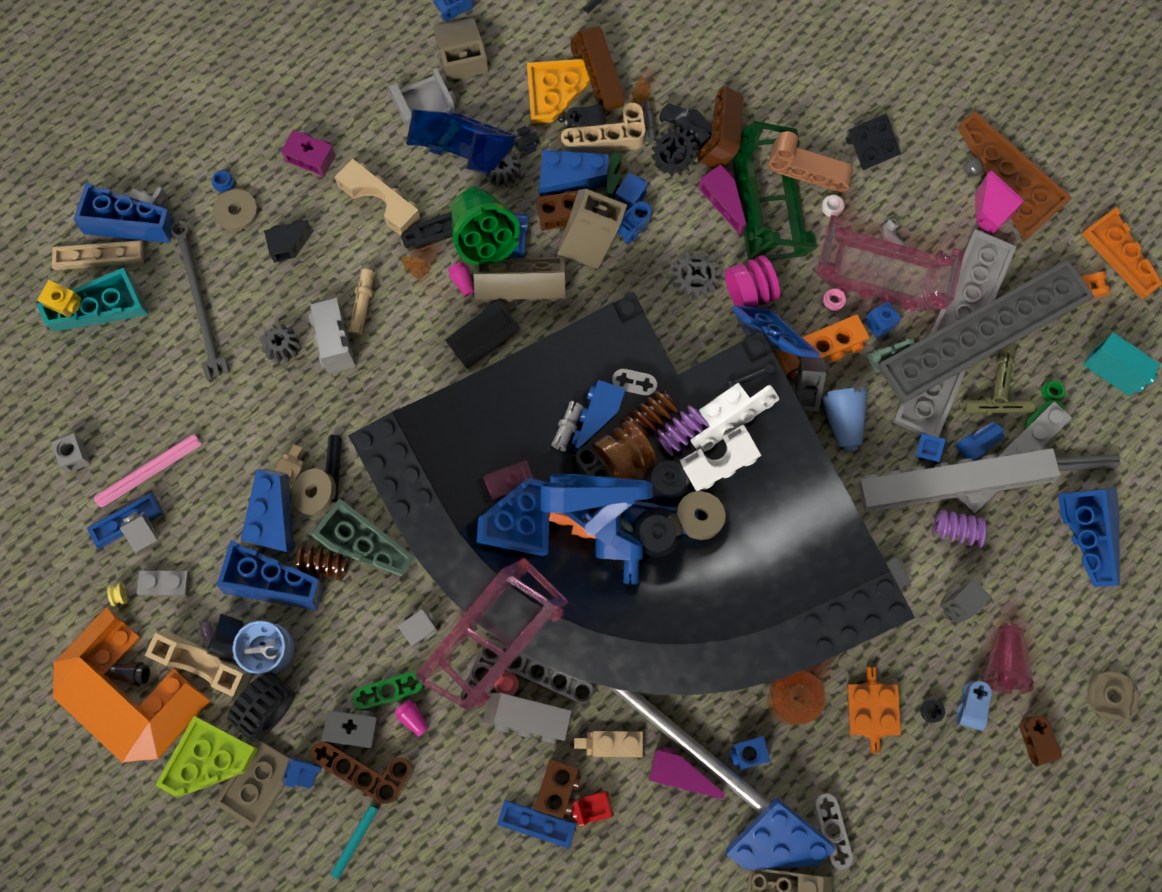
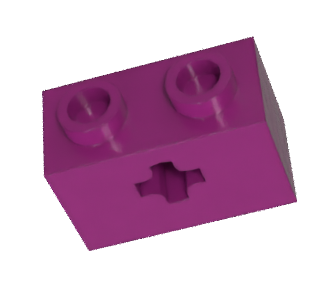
(308, 152)

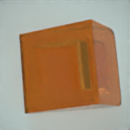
(641, 91)
(416, 266)

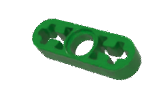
(369, 690)

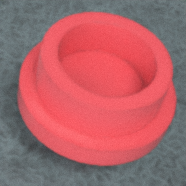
(507, 684)

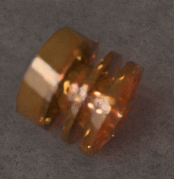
(626, 450)
(793, 712)

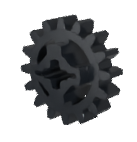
(670, 143)

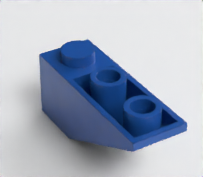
(603, 408)

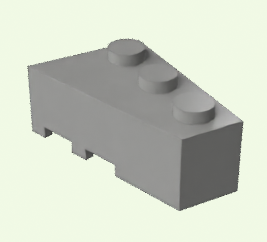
(331, 336)
(527, 717)

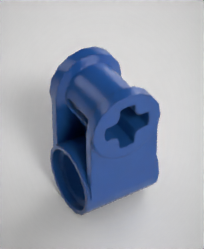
(454, 7)
(633, 225)

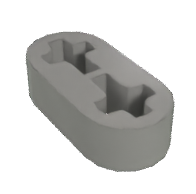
(634, 375)

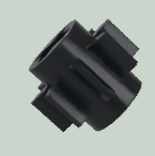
(527, 140)

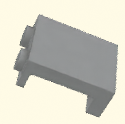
(425, 95)

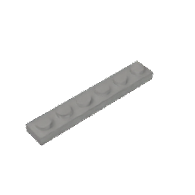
(1032, 437)

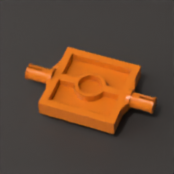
(873, 710)

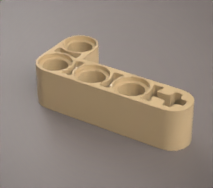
(602, 134)

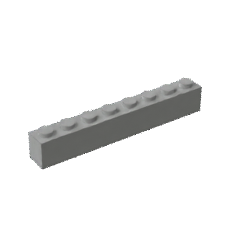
(959, 480)

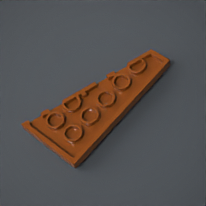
(1040, 193)

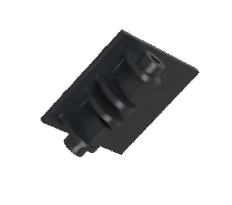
(873, 141)

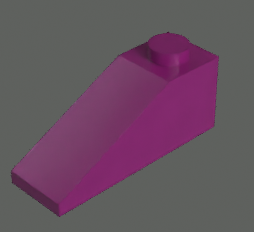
(722, 192)
(678, 773)

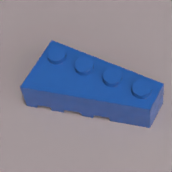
(121, 217)
(265, 579)

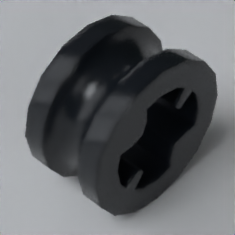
(941, 711)

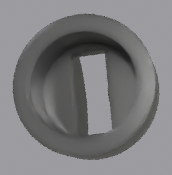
(973, 167)

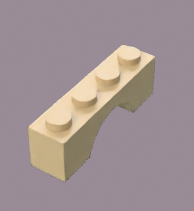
(358, 181)
(183, 654)

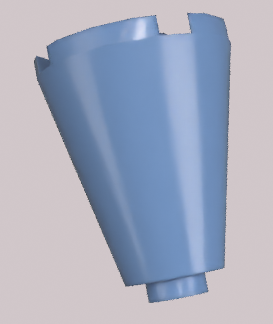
(846, 415)

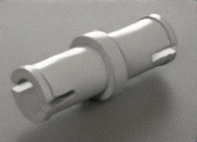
(567, 426)

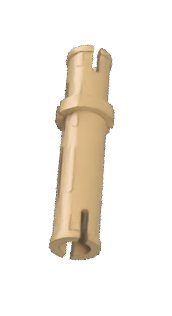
(363, 295)

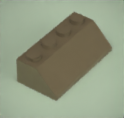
(520, 279)

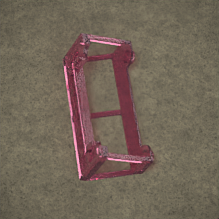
(443, 654)

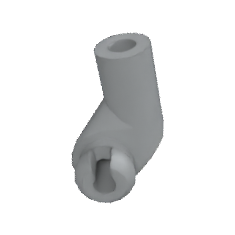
(889, 232)

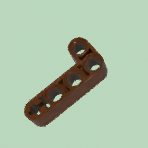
(592, 47)
(725, 129)
(358, 768)

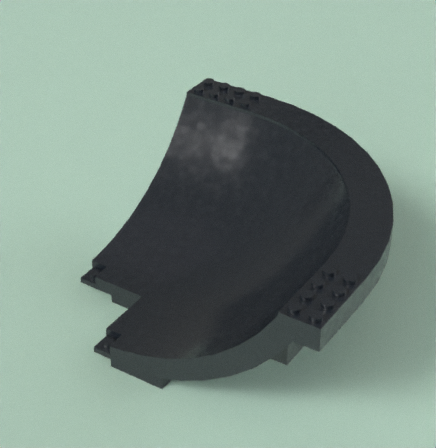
(753, 604)

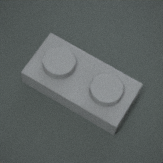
(163, 583)

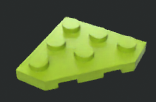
(204, 758)

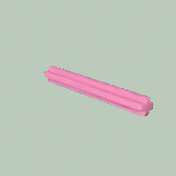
(147, 470)

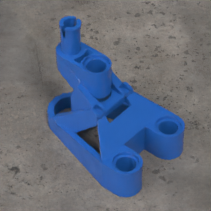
(577, 493)

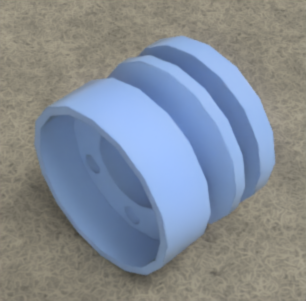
(256, 635)

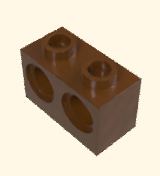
(558, 203)
(551, 787)

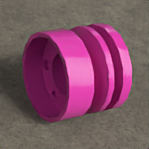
(752, 283)

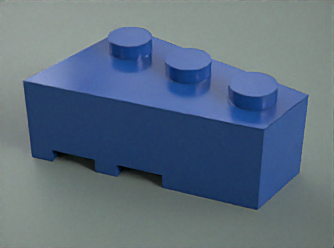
(572, 171)
(268, 512)

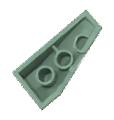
(355, 537)

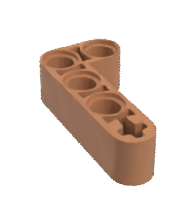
(808, 166)

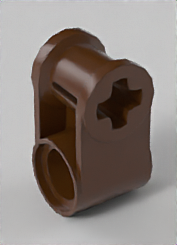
(1040, 743)

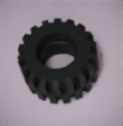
(260, 706)

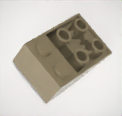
(461, 49)
(591, 228)
(783, 881)

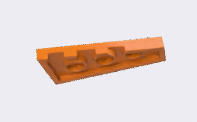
(1117, 247)

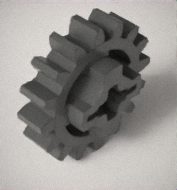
(695, 284)

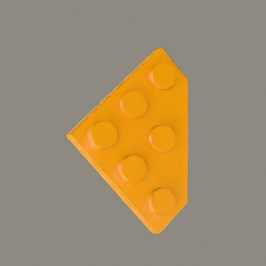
(554, 87)

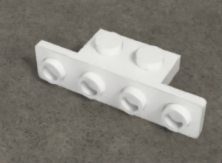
(730, 412)

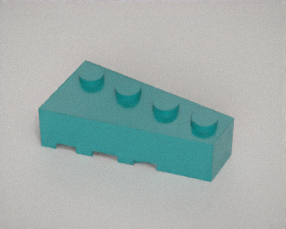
(102, 301)

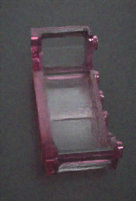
(887, 269)

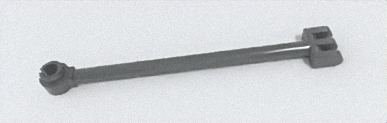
(214, 362)

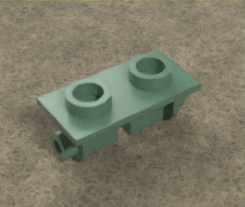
(883, 354)

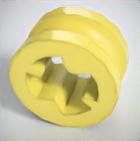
(117, 594)

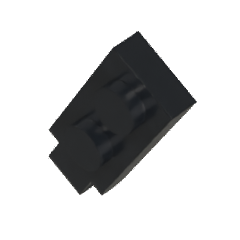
(428, 232)

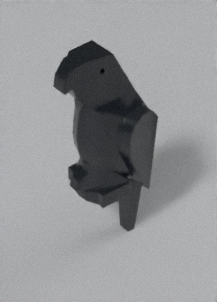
(690, 120)

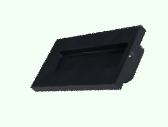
(482, 334)

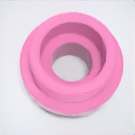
(834, 293)

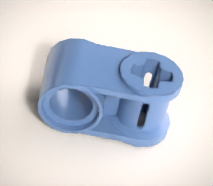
(974, 708)

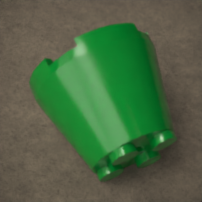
(483, 227)

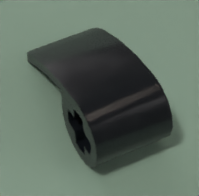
(223, 638)

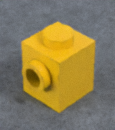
(59, 299)

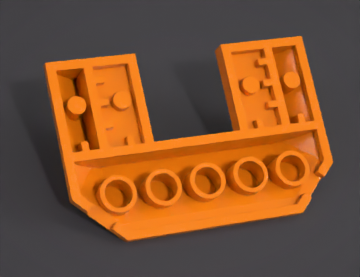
(106, 710)

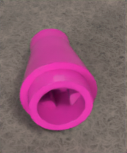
(462, 278)
(411, 717)

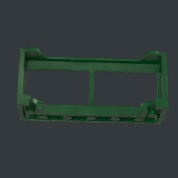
(760, 238)

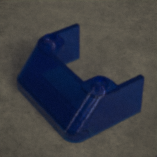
(461, 135)

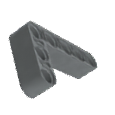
(524, 672)

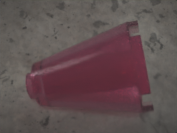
(1009, 662)

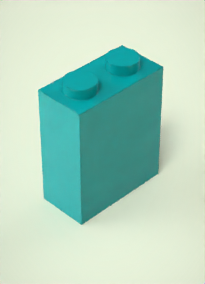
(1122, 365)

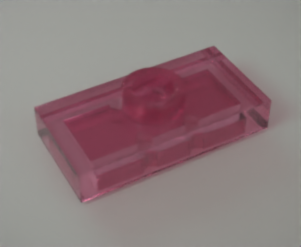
(506, 479)

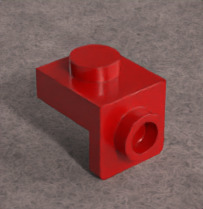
(592, 808)

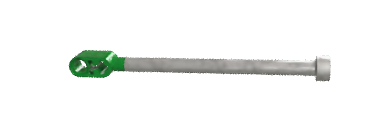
(694, 749)

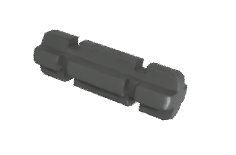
(650, 133)

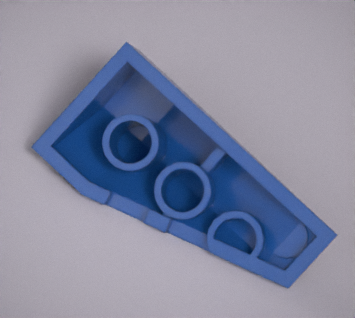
(776, 331)
(1095, 527)

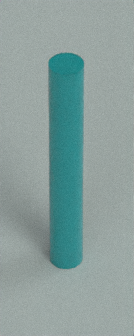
(354, 842)

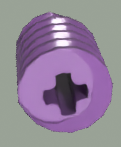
(681, 429)
(960, 526)

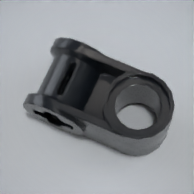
(585, 116)

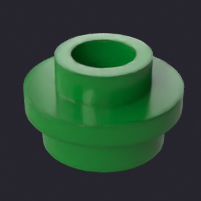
(1057, 387)

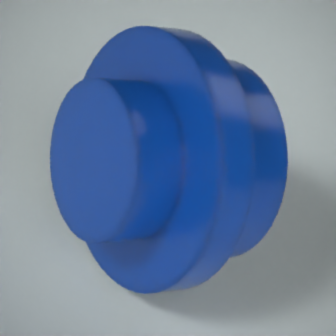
(222, 181)

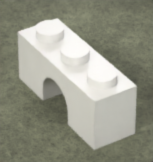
(704, 471)

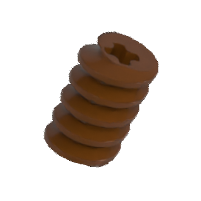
(653, 412)
(322, 564)

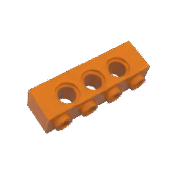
(848, 329)

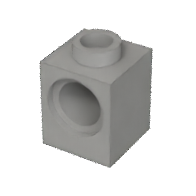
(75, 460)
(138, 531)
(418, 628)

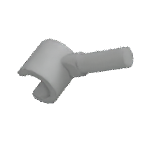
(270, 654)

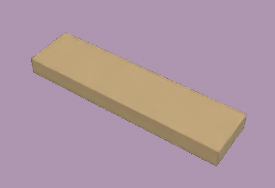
(98, 255)

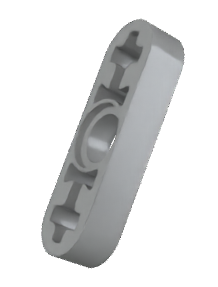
(834, 809)

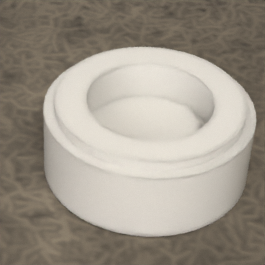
(832, 205)

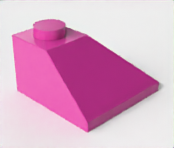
(995, 203)

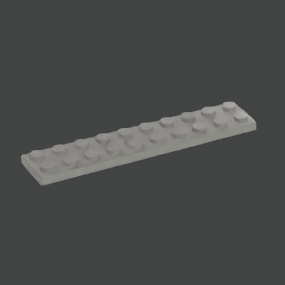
(978, 284)

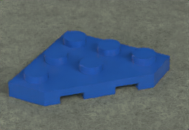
(517, 521)
(779, 841)

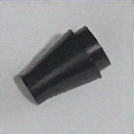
(132, 673)

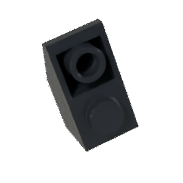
(287, 240)

